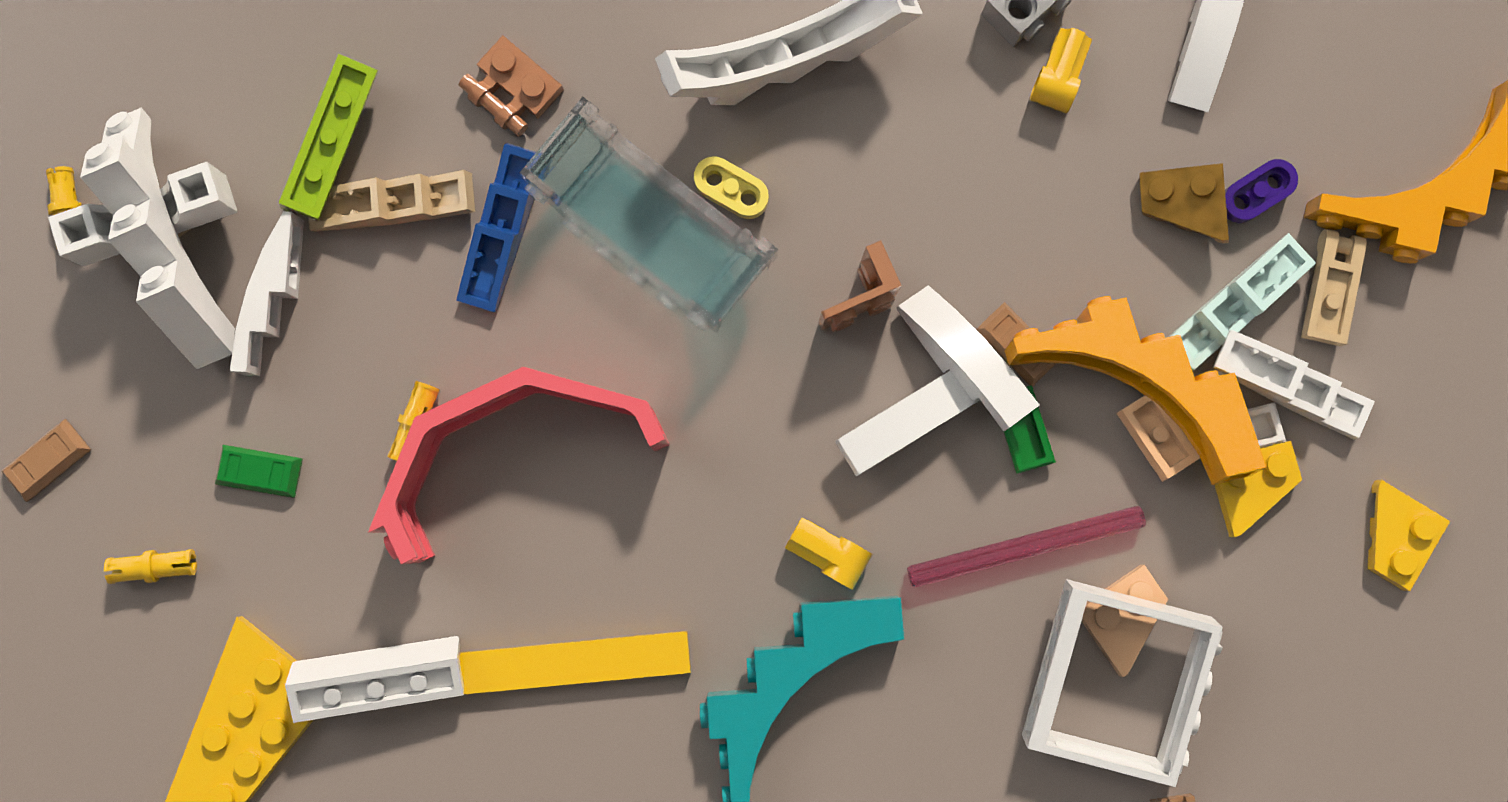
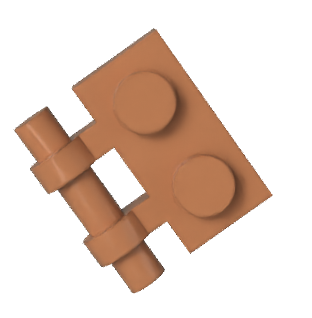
(519, 77)

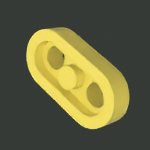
(732, 188)

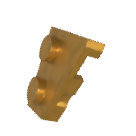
(1187, 198)

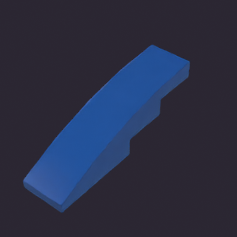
(498, 233)

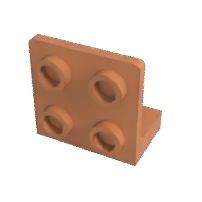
(875, 274)

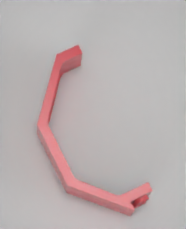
(397, 509)

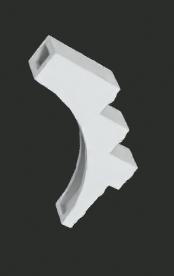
(785, 54)
(141, 230)

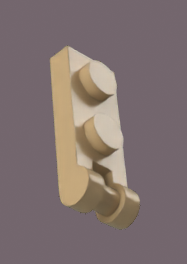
(1334, 288)

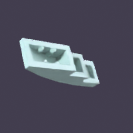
(1243, 299)

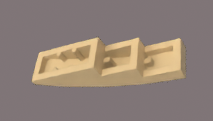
(396, 201)

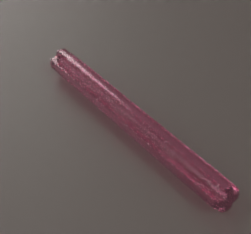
(1026, 546)

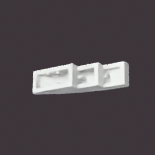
(1205, 52)
(273, 278)
(968, 356)
(1293, 384)
(903, 423)

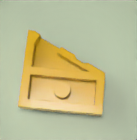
(1251, 497)
(1401, 536)

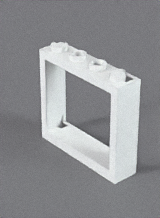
(1184, 714)

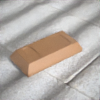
(999, 332)
(46, 460)

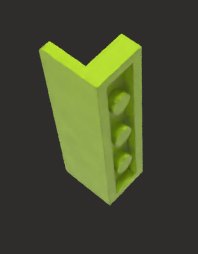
(328, 137)

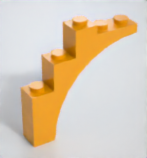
(1413, 218)
(1203, 406)

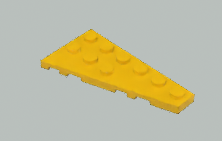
(242, 722)

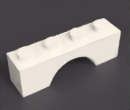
(191, 199)

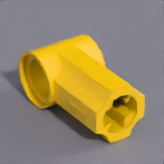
(1059, 79)
(835, 556)

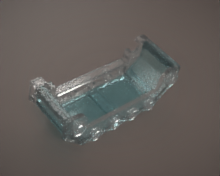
(645, 218)

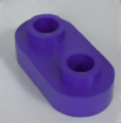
(1256, 191)

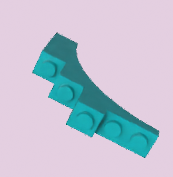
(828, 634)

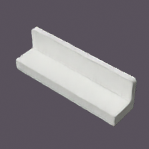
(374, 679)

